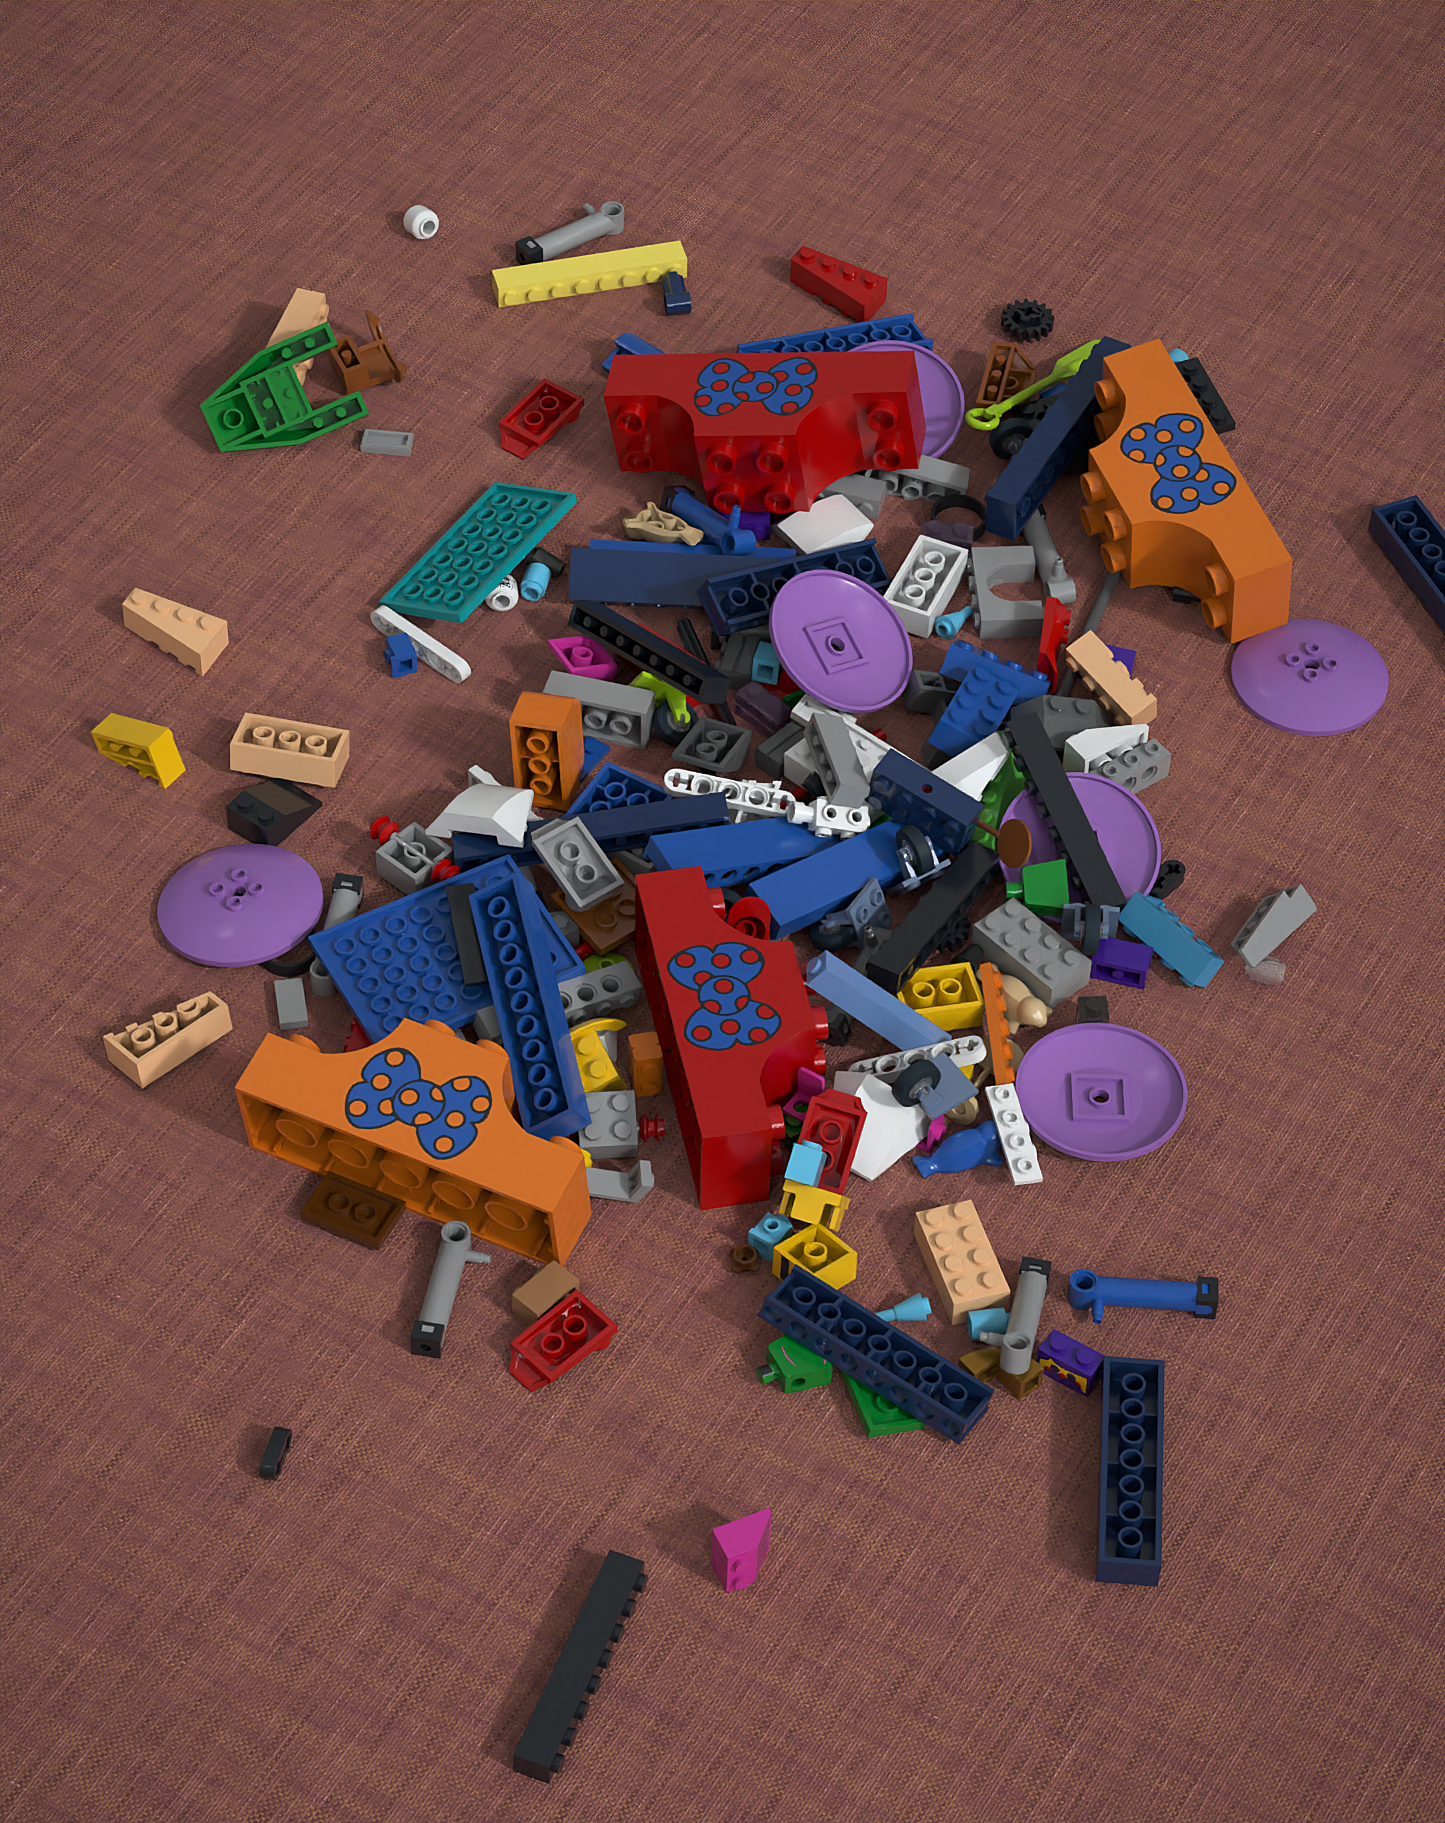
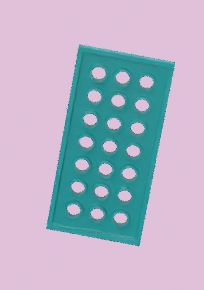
(478, 552)

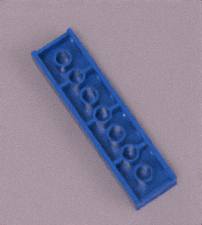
(843, 337)
(737, 848)
(831, 878)

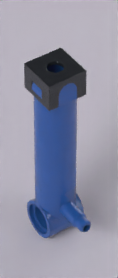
(732, 540)
(1093, 1291)

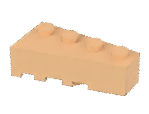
(1110, 681)
(168, 1039)

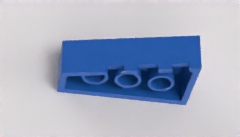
(963, 655)

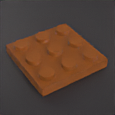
(608, 922)

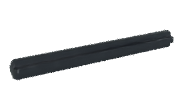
(694, 647)

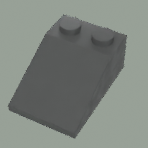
(715, 746)

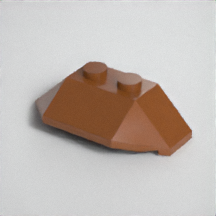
(1005, 375)

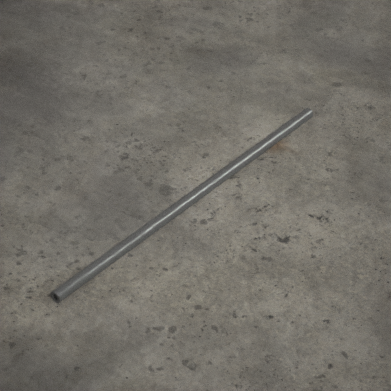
(1091, 624)

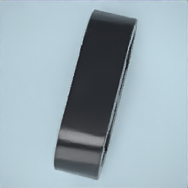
(1168, 883)
(275, 1453)

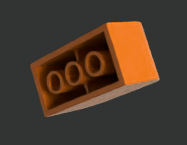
(547, 747)

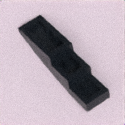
(466, 935)

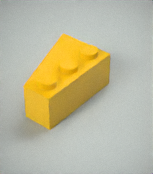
(141, 746)

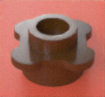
(744, 1252)

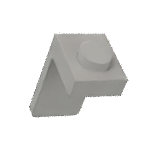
(621, 1185)

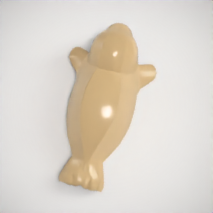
(660, 527)
(1021, 1003)

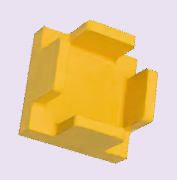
(813, 1204)

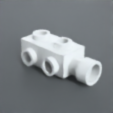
(824, 826)

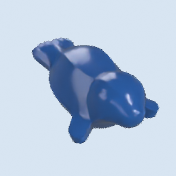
(963, 1151)

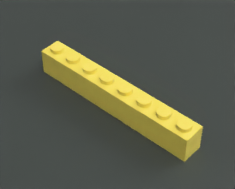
(588, 273)

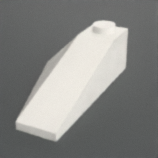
(975, 766)

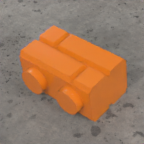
(645, 1063)

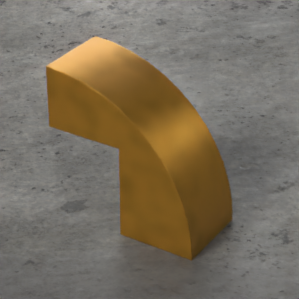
(986, 1365)

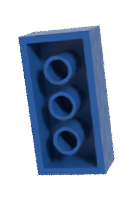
(973, 712)

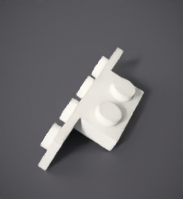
(1014, 1134)

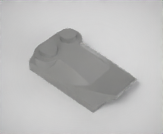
(576, 863)

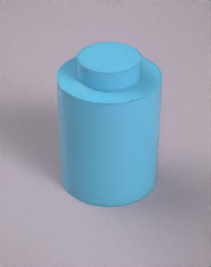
(986, 1320)

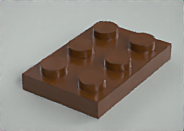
(353, 1210)

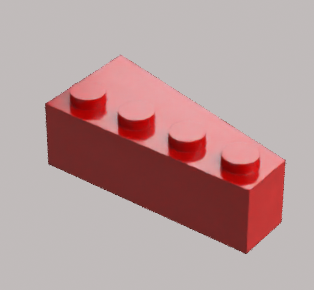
(840, 284)

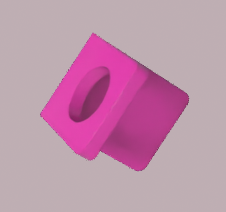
(809, 1085)
(935, 1134)

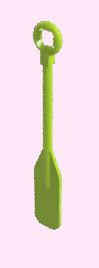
(1063, 370)

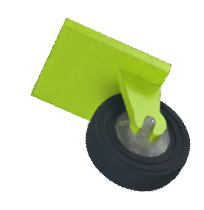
(672, 713)

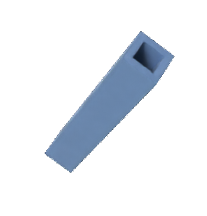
(871, 1004)

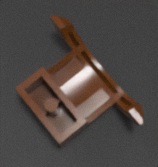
(365, 364)

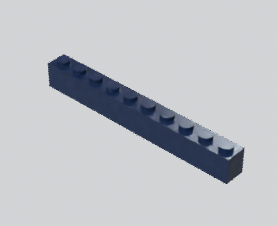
(612, 829)

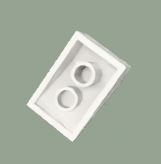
(1101, 745)

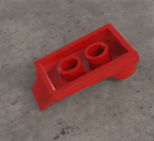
(538, 418)
(1052, 638)
(836, 1124)
(559, 1341)

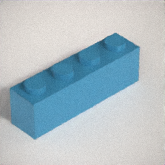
(1170, 939)

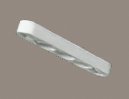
(425, 646)
(718, 784)
(905, 1058)

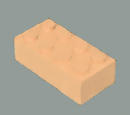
(302, 313)
(289, 750)
(960, 1260)

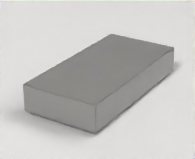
(387, 442)
(291, 1003)

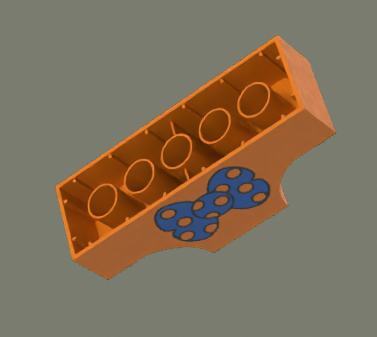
(1176, 501)
(425, 1126)

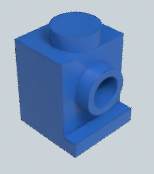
(400, 655)

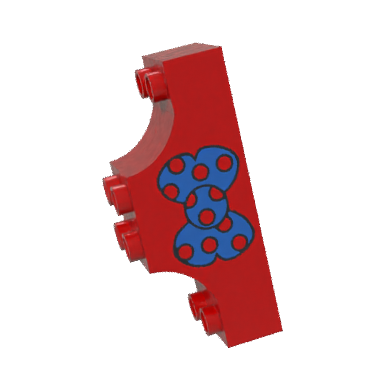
(766, 424)
(728, 1030)

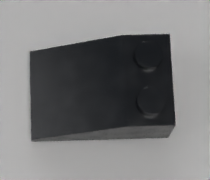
(270, 811)

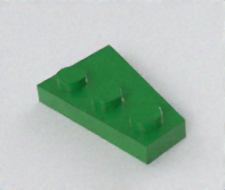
(877, 1413)

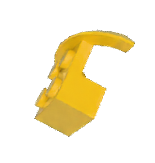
(594, 1064)

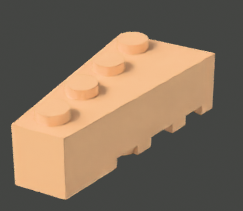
(176, 628)

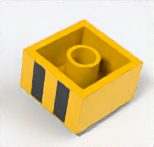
(819, 1254)

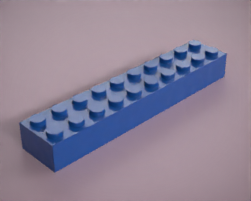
(529, 1008)

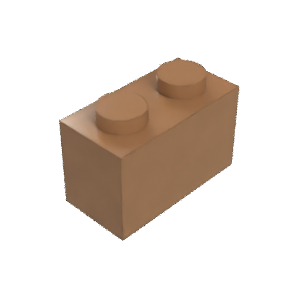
(543, 1292)

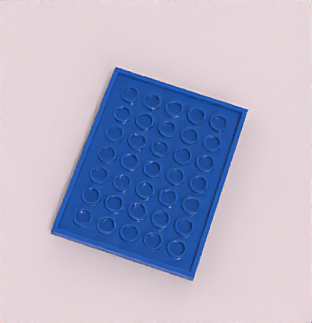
(406, 959)

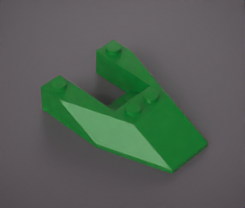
(266, 401)

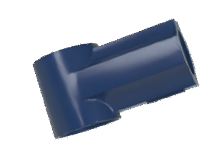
(675, 295)

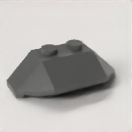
(1064, 716)

